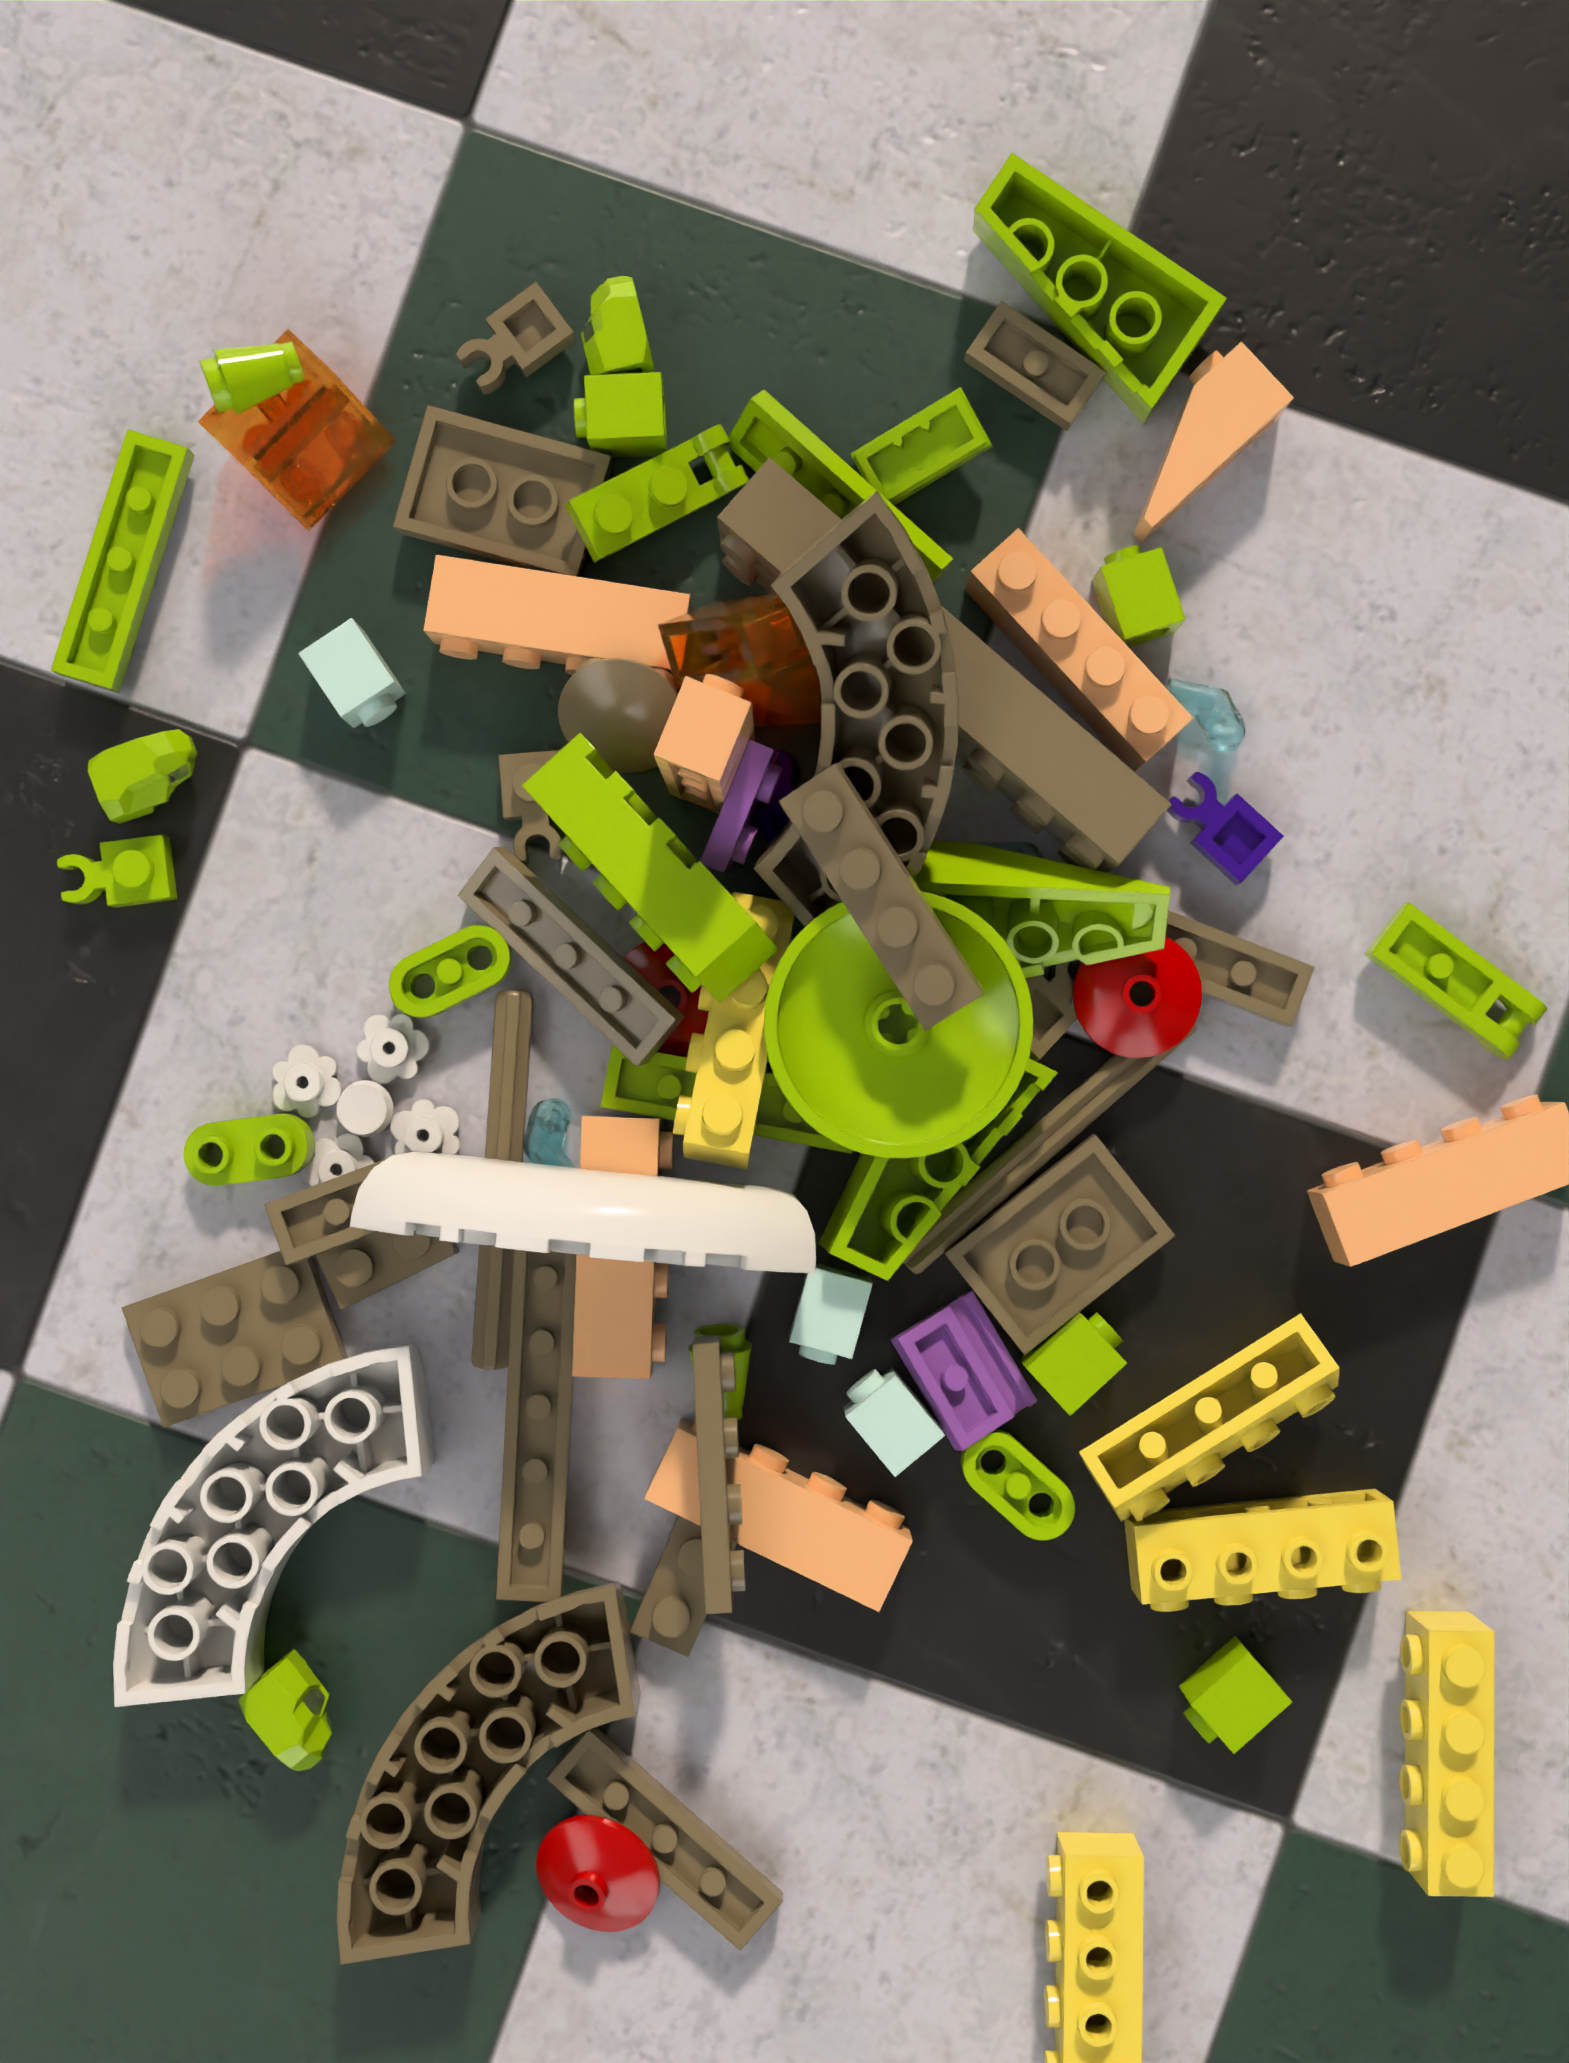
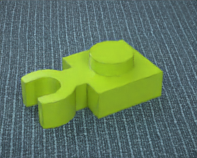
(130, 872)

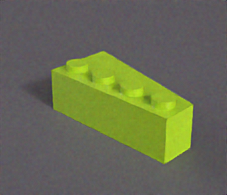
(649, 869)

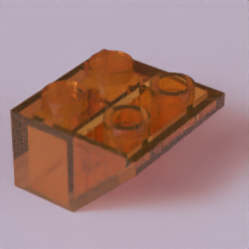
(304, 441)
(753, 646)

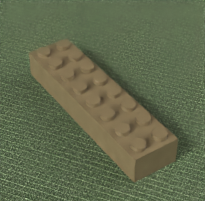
(1005, 723)

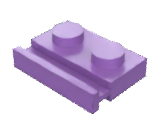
(732, 833)
(963, 1370)

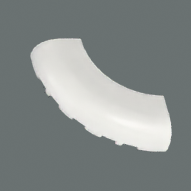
(587, 1212)
(243, 1507)

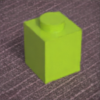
(623, 414)
(1138, 595)
(1076, 1360)
(1232, 1696)

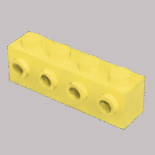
(732, 1055)
(1211, 1418)
(1263, 1548)
(1448, 1753)
(1095, 1948)

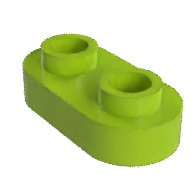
(451, 968)
(247, 1151)
(1015, 1483)

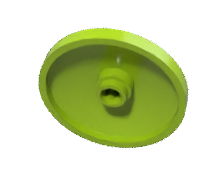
(864, 1063)

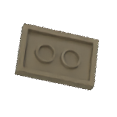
(498, 492)
(1059, 1243)
(233, 1335)

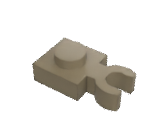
(525, 333)
(519, 804)
(1050, 1008)

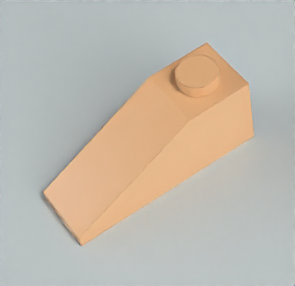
(1221, 416)

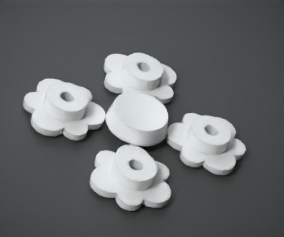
(365, 1105)

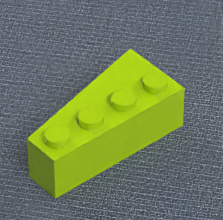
(1097, 282)
(898, 1200)

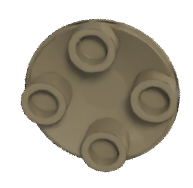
(618, 710)

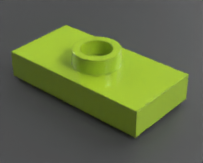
(922, 448)

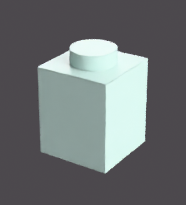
(353, 675)
(829, 1313)
(891, 1419)

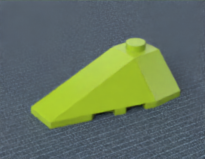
(1049, 907)

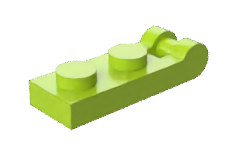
(654, 494)
(1455, 979)

